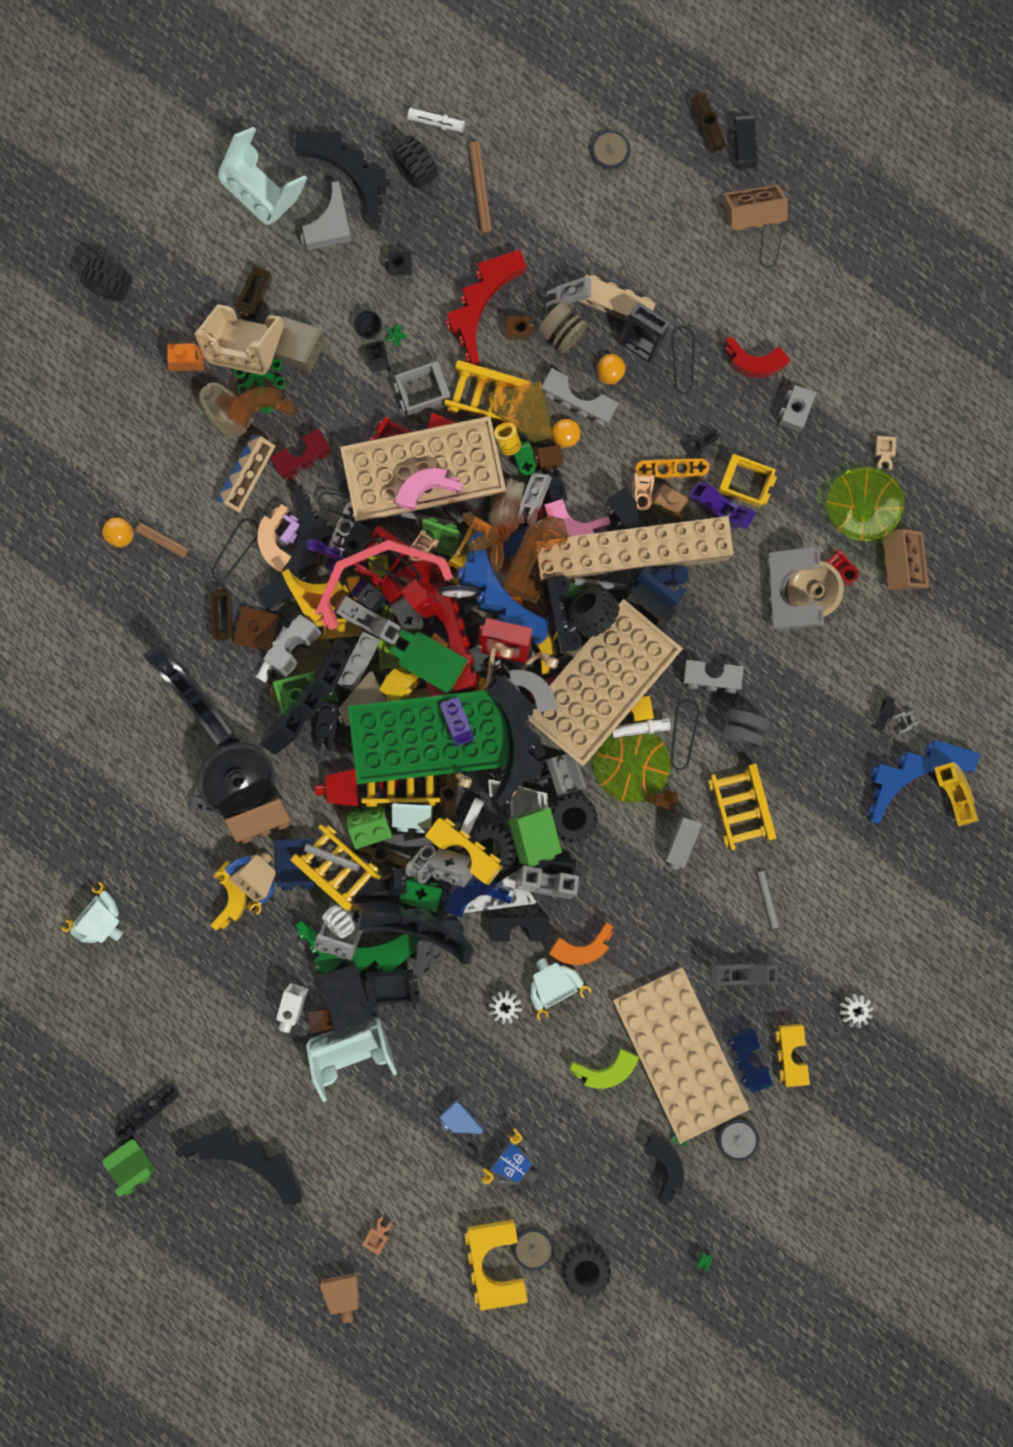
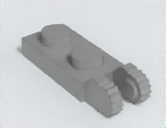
(569, 292)
(533, 498)

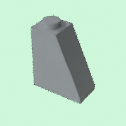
(682, 843)

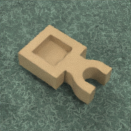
(885, 448)

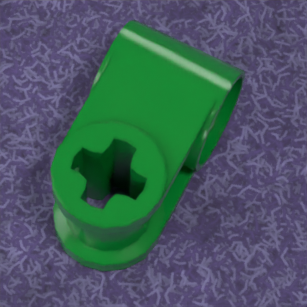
(524, 458)

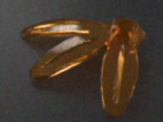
(490, 538)

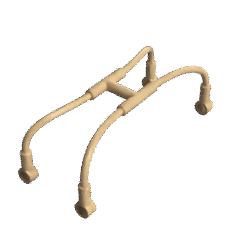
(505, 652)

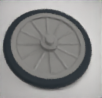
(738, 1139)

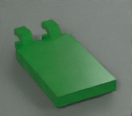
(430, 660)

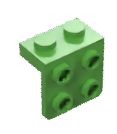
(368, 825)
(129, 1167)

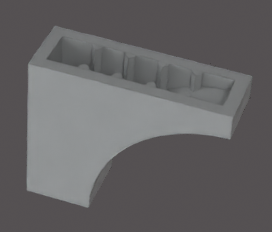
(331, 227)

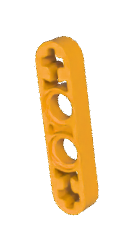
(671, 465)

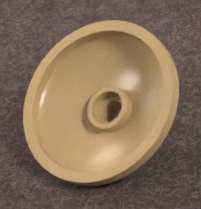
(804, 586)

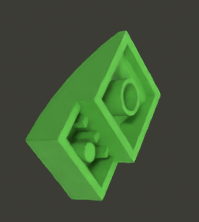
(291, 687)

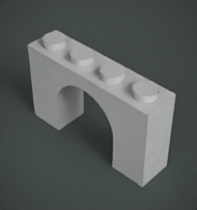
(782, 567)

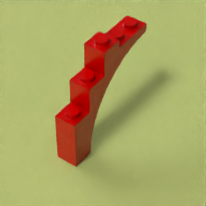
(493, 274)

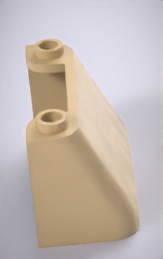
(239, 342)

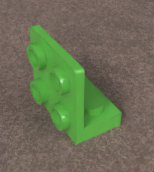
(447, 536)

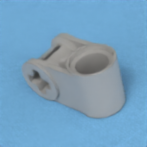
(420, 862)

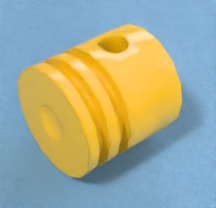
(507, 438)

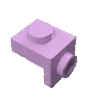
(291, 533)

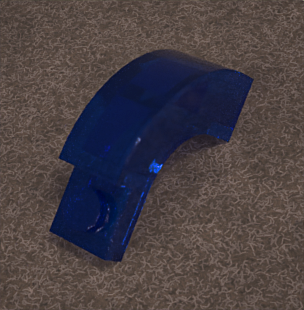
(463, 895)

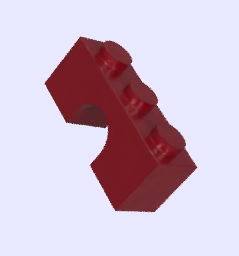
(316, 449)

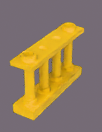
(483, 376)
(429, 800)
(761, 811)
(331, 887)

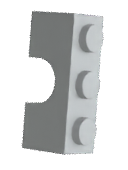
(300, 632)
(358, 661)
(695, 675)
(557, 885)

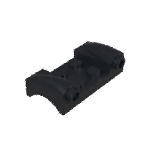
(565, 643)

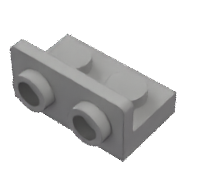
(565, 774)

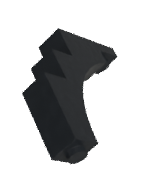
(308, 701)
(226, 1146)

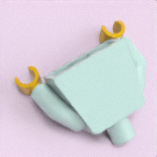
(97, 920)
(554, 985)

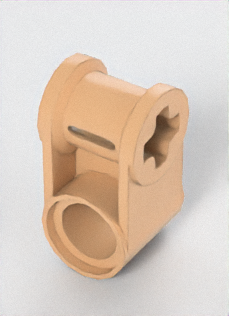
(642, 489)
(423, 542)

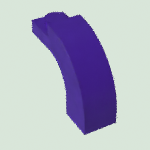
(718, 506)

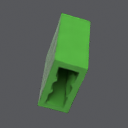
(535, 836)

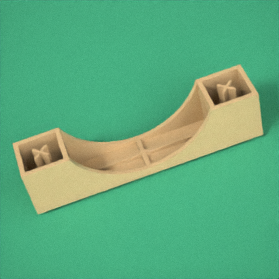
(638, 547)

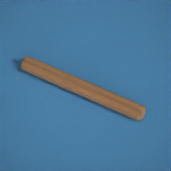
(480, 187)

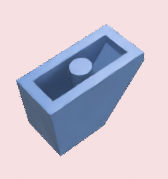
(460, 1120)

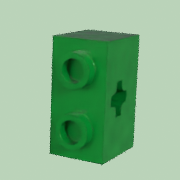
(430, 902)

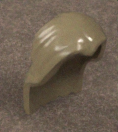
(215, 402)
(506, 505)

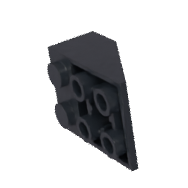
(623, 508)

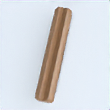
(162, 540)

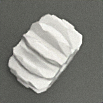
(338, 922)
(501, 1013)
(849, 1014)

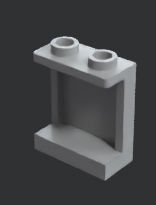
(328, 943)

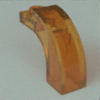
(256, 399)

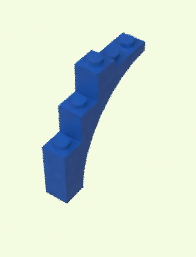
(494, 598)
(912, 766)

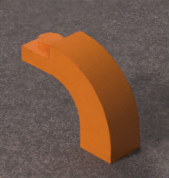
(582, 954)

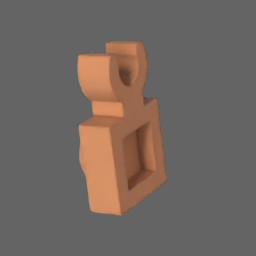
(377, 1238)

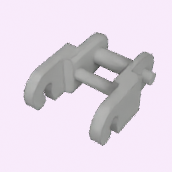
(907, 727)

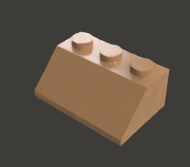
(756, 207)
(905, 560)
(259, 821)

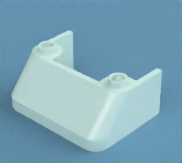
(251, 185)
(340, 1049)

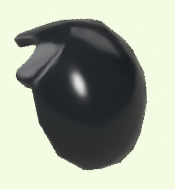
(367, 319)

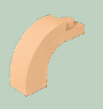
(267, 539)

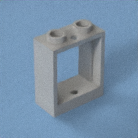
(416, 373)

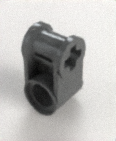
(405, 614)

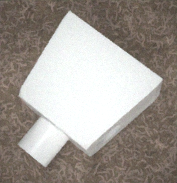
(291, 1003)

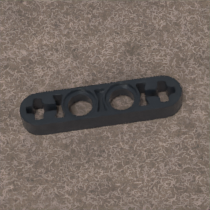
(147, 1111)

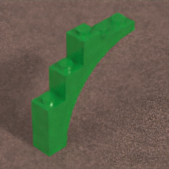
(386, 955)

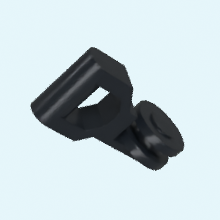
(713, 437)

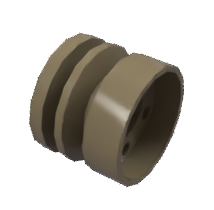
(565, 330)

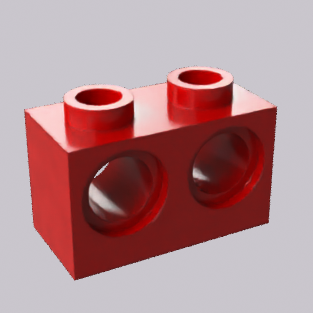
(421, 599)

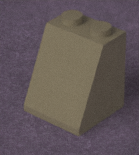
(299, 344)
(364, 693)

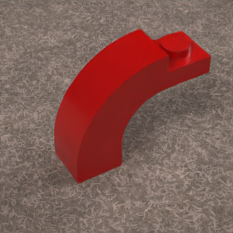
(755, 366)
(429, 571)

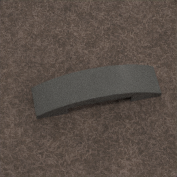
(400, 839)

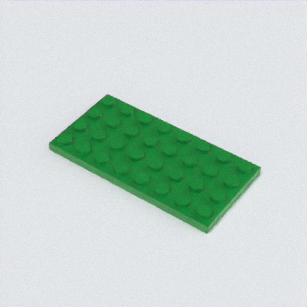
(414, 739)

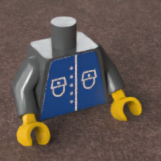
(512, 1163)

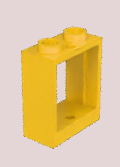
(753, 466)

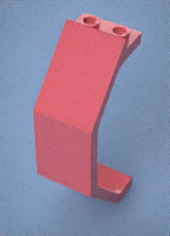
(329, 618)

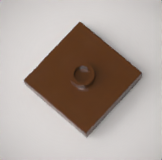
(256, 629)

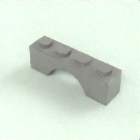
(599, 409)

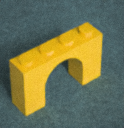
(489, 1292)

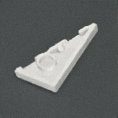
(487, 903)

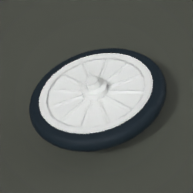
(458, 591)

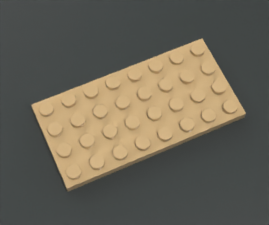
(381, 467)
(605, 683)
(680, 1055)

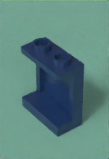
(644, 576)
(287, 872)

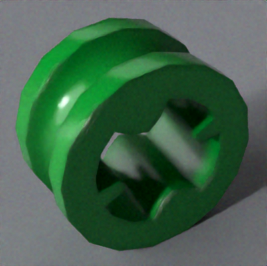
(704, 1261)

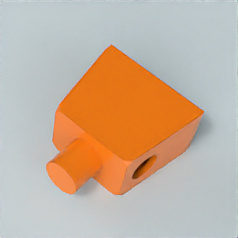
(183, 357)

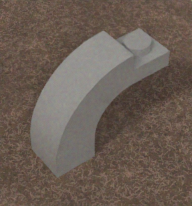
(367, 620)
(537, 686)

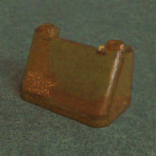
(521, 573)

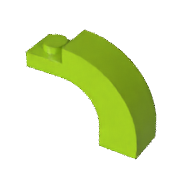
(610, 1076)

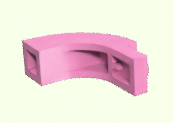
(423, 481)
(573, 527)

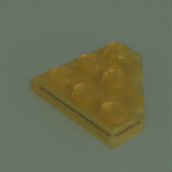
(524, 408)

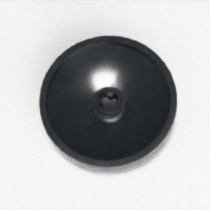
(235, 778)

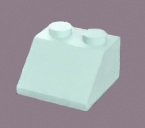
(412, 816)

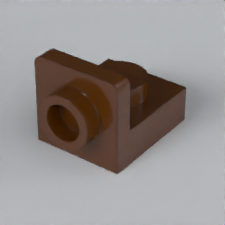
(666, 801)

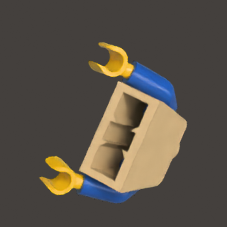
(253, 877)

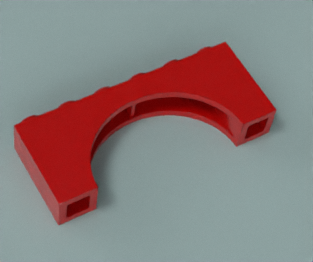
(458, 641)

